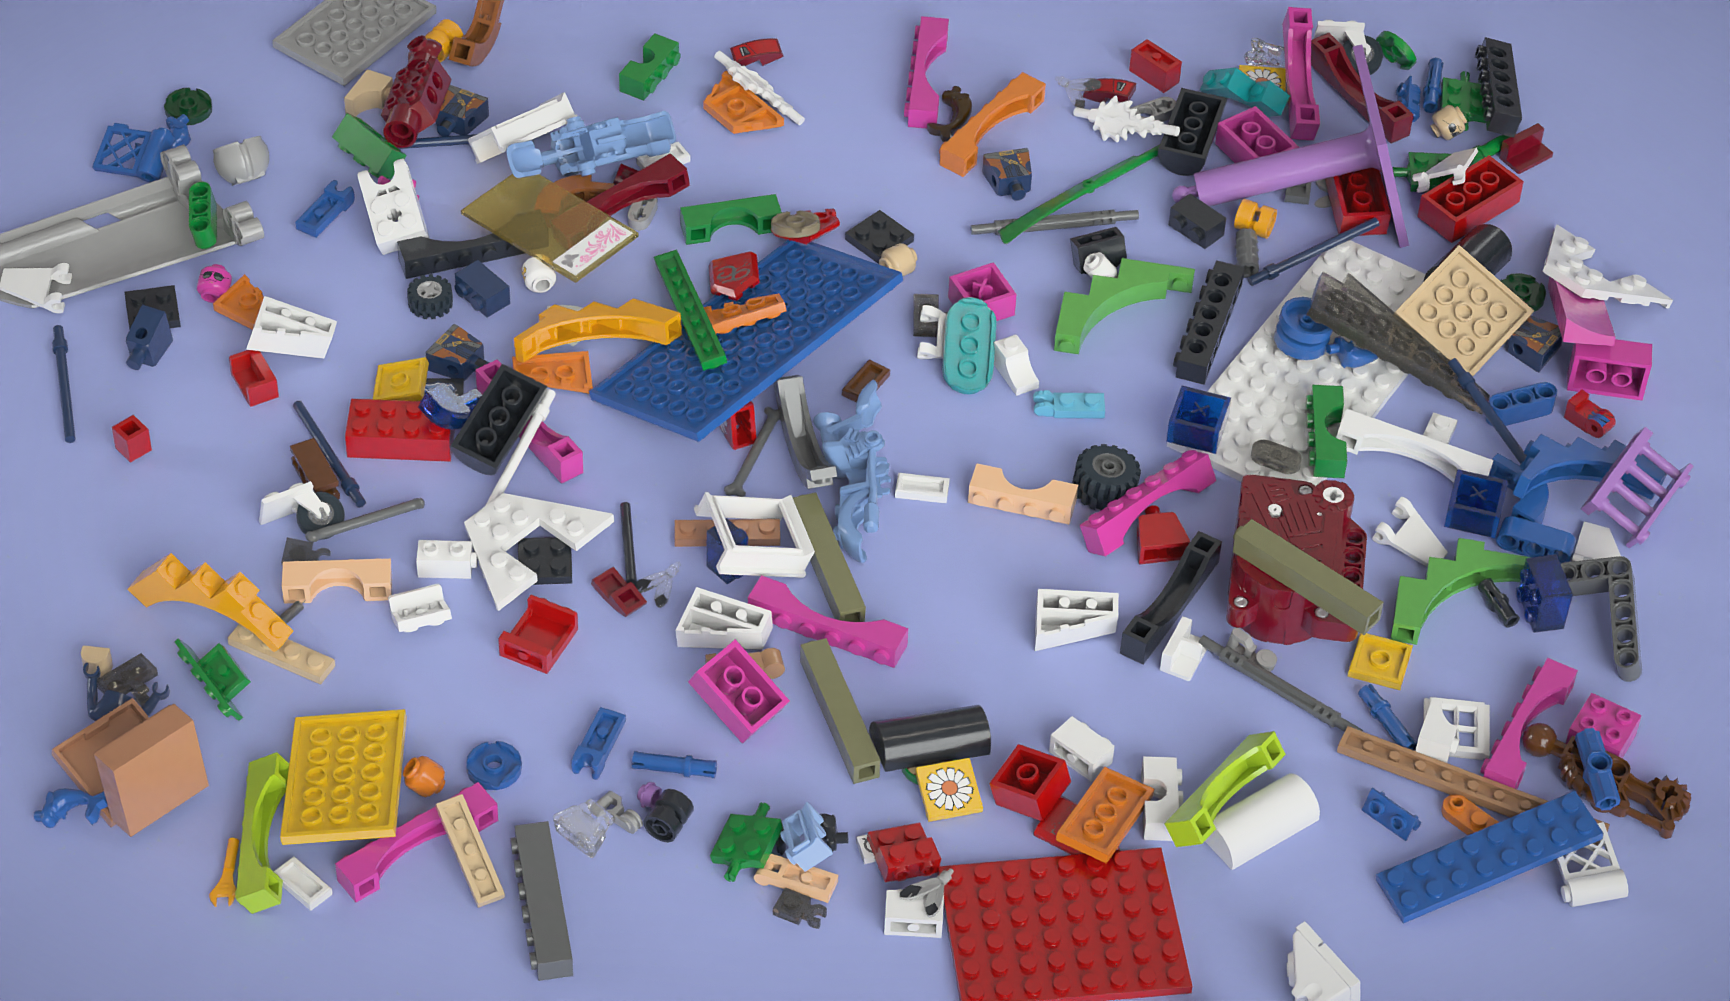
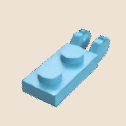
(1069, 405)

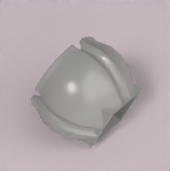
(242, 161)

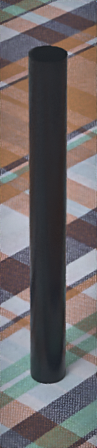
(628, 544)

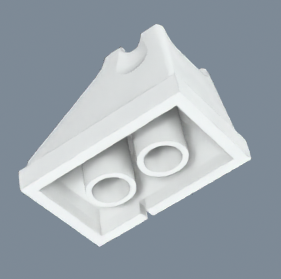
(1317, 971)

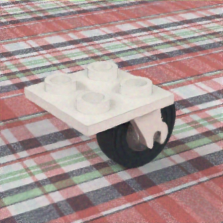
(1350, 35)
(311, 508)

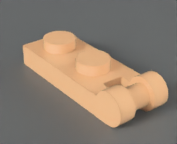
(812, 883)

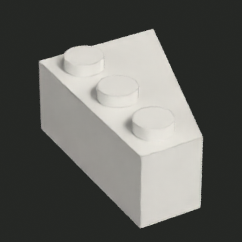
(290, 330)
(1073, 616)
(719, 620)

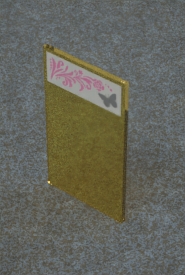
(550, 224)

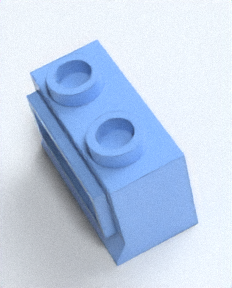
(812, 849)

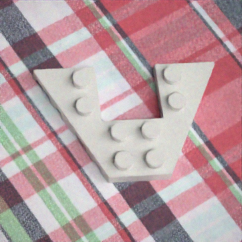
(1566, 267)
(511, 519)

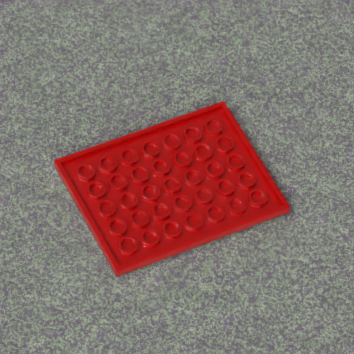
(1065, 929)

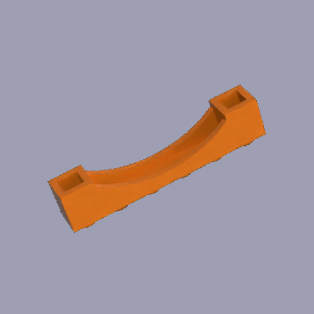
(1020, 96)

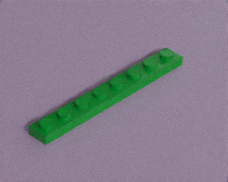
(691, 310)

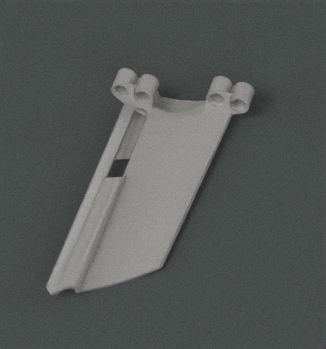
(147, 238)

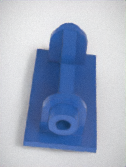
(1409, 96)
(1390, 814)

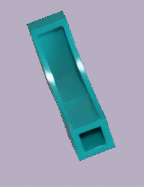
(1239, 87)

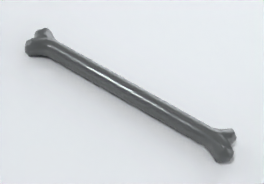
(736, 487)
(315, 535)

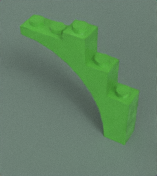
(1444, 578)

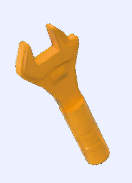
(226, 885)

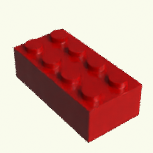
(1357, 199)
(1461, 207)
(395, 432)

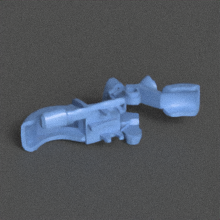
(583, 147)
(856, 459)

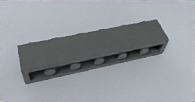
(543, 901)

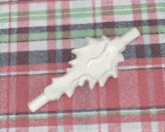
(753, 82)
(1117, 119)

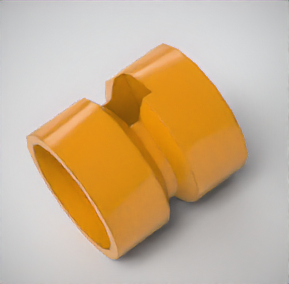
(444, 33)
(1247, 216)

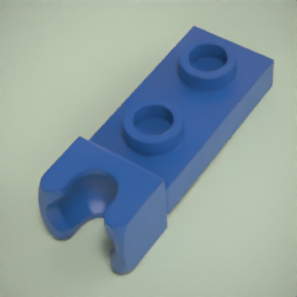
(325, 209)
(598, 742)

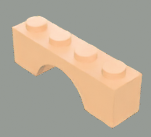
(1051, 502)
(307, 578)

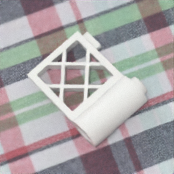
(1594, 884)

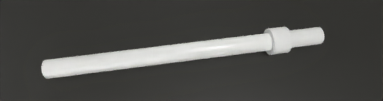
(539, 415)

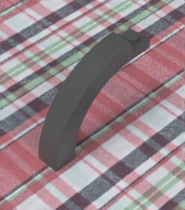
(799, 433)

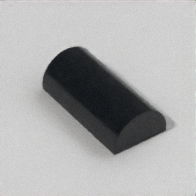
(1198, 119)
(1486, 245)
(497, 420)
(931, 737)

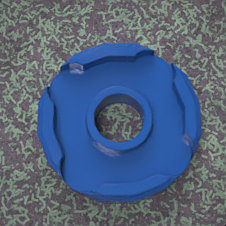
(498, 777)

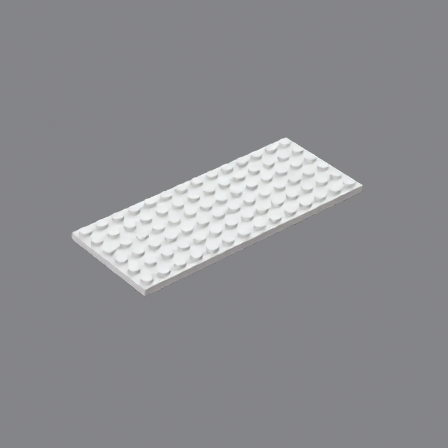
(1272, 387)

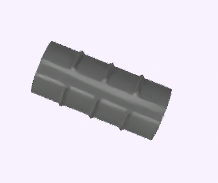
(1247, 251)

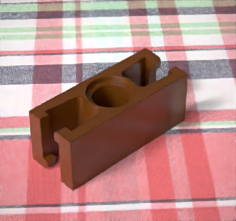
(314, 467)

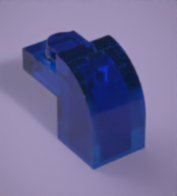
(447, 408)

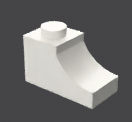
(1014, 365)
(1437, 734)

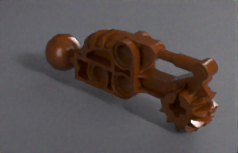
(1542, 741)

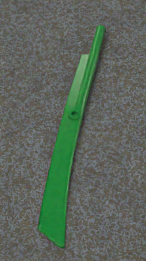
(1089, 185)

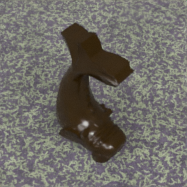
(961, 109)

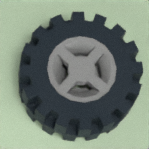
(430, 296)

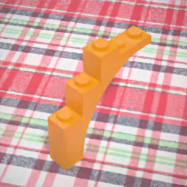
(631, 320)
(203, 586)

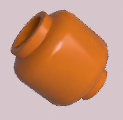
(424, 776)

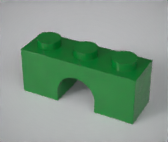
(659, 57)

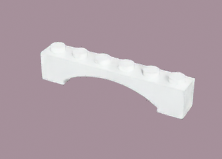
(1371, 434)

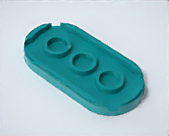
(969, 346)

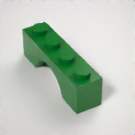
(702, 220)
(1327, 452)

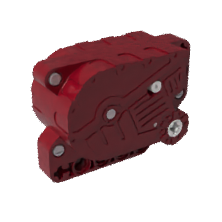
(1317, 523)

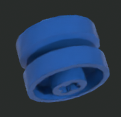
(1298, 334)

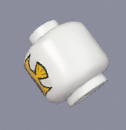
(537, 275)

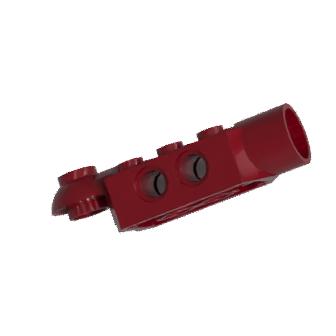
(416, 93)

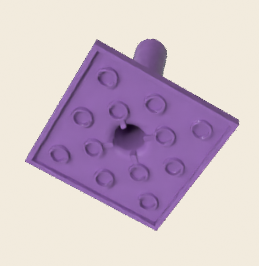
(1307, 164)

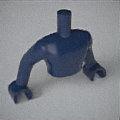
(114, 699)

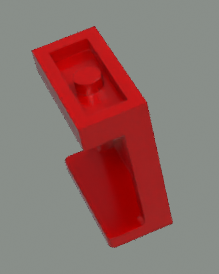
(539, 635)

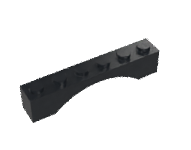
(428, 256)
(1152, 625)

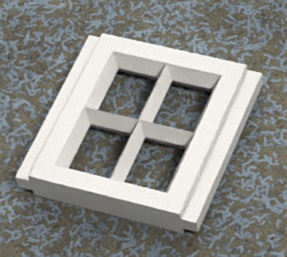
(1480, 730)

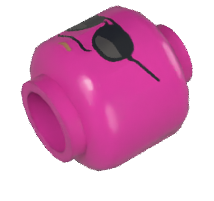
(213, 282)

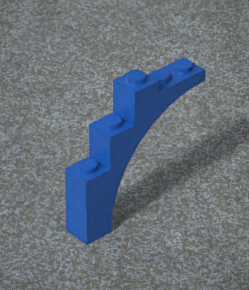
(1551, 462)

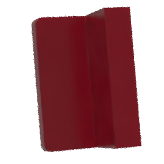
(1525, 149)

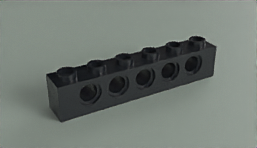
(1498, 87)
(1209, 323)

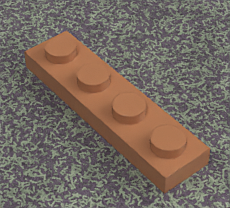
(759, 531)

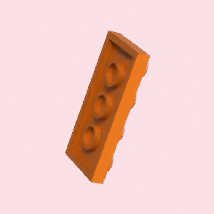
(1105, 814)

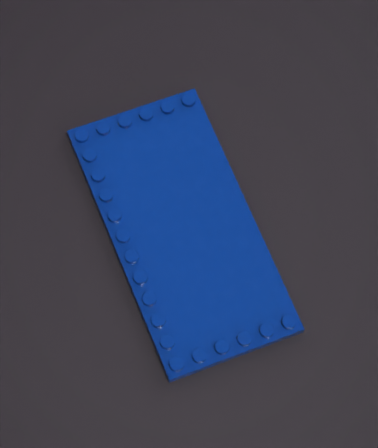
(821, 297)

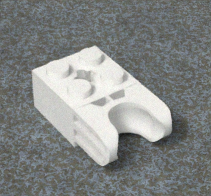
(391, 203)

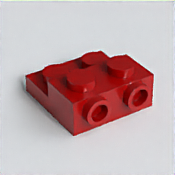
(904, 852)

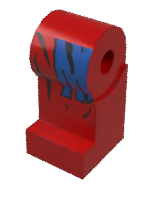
(1588, 415)

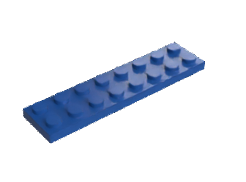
(1489, 856)

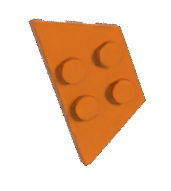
(739, 108)

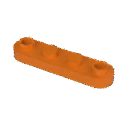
(1465, 814)

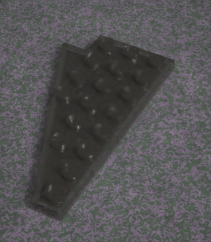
(1373, 326)

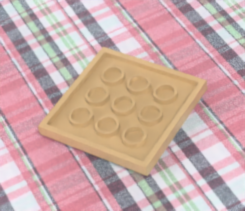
(1464, 311)

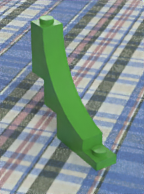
(1135, 283)

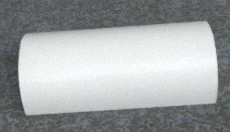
(1263, 820)

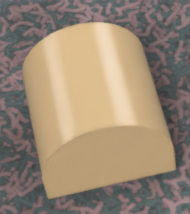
(97, 657)

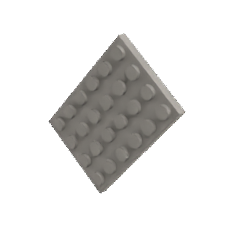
(350, 35)

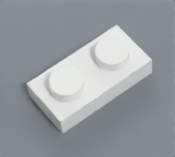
(1440, 428)

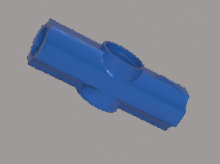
(1597, 769)

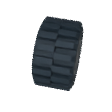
(1105, 475)

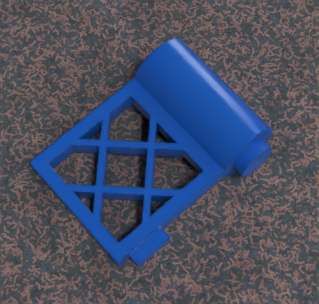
(148, 162)

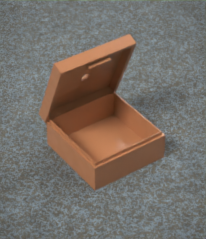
(137, 762)

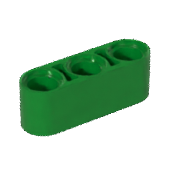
(202, 215)

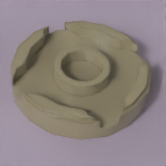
(795, 226)

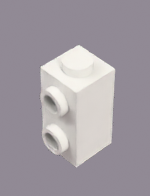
(445, 559)

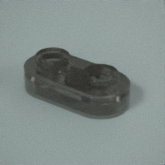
(1276, 456)

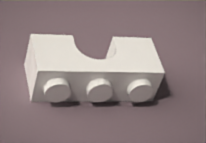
(1164, 777)

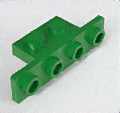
(219, 672)

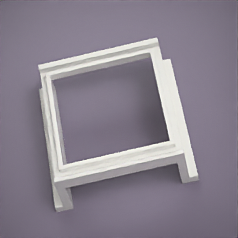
(522, 128)
(756, 559)

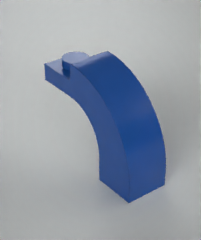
(1531, 506)

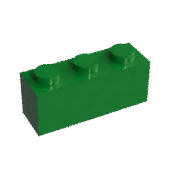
(367, 146)

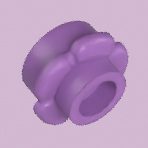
(649, 794)

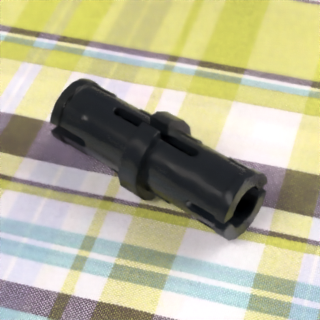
(1506, 613)

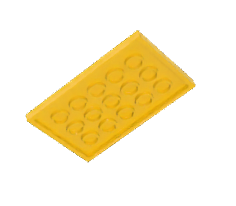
(344, 777)

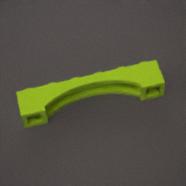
(266, 784)
(1195, 817)

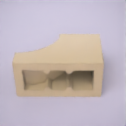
(368, 93)

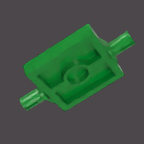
(1465, 96)
(1418, 163)
(746, 841)

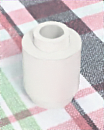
(1099, 265)

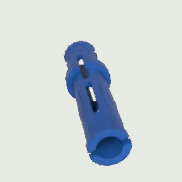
(1432, 90)
(1381, 711)
(674, 764)

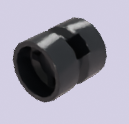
(668, 815)

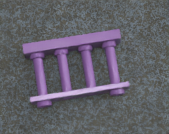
(1626, 464)

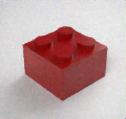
(1030, 782)

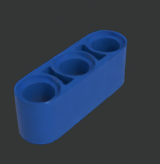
(1524, 403)
(1535, 539)

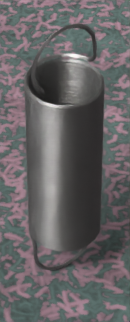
(292, 611)

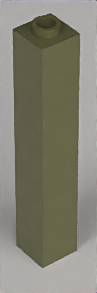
(829, 562)
(1307, 576)
(840, 711)

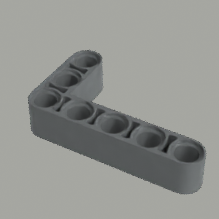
(1620, 607)

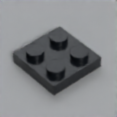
(878, 234)
(160, 298)
(547, 558)

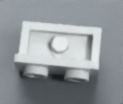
(419, 608)

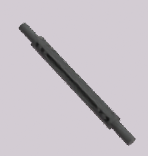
(1062, 221)
(1277, 685)

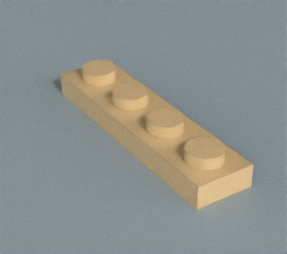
(290, 656)
(470, 851)

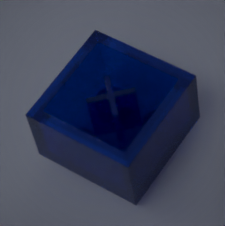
(1198, 419)
(1476, 503)
(1544, 593)

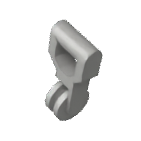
(1264, 658)
(627, 820)

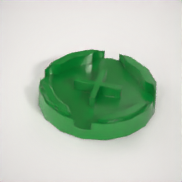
(1396, 50)

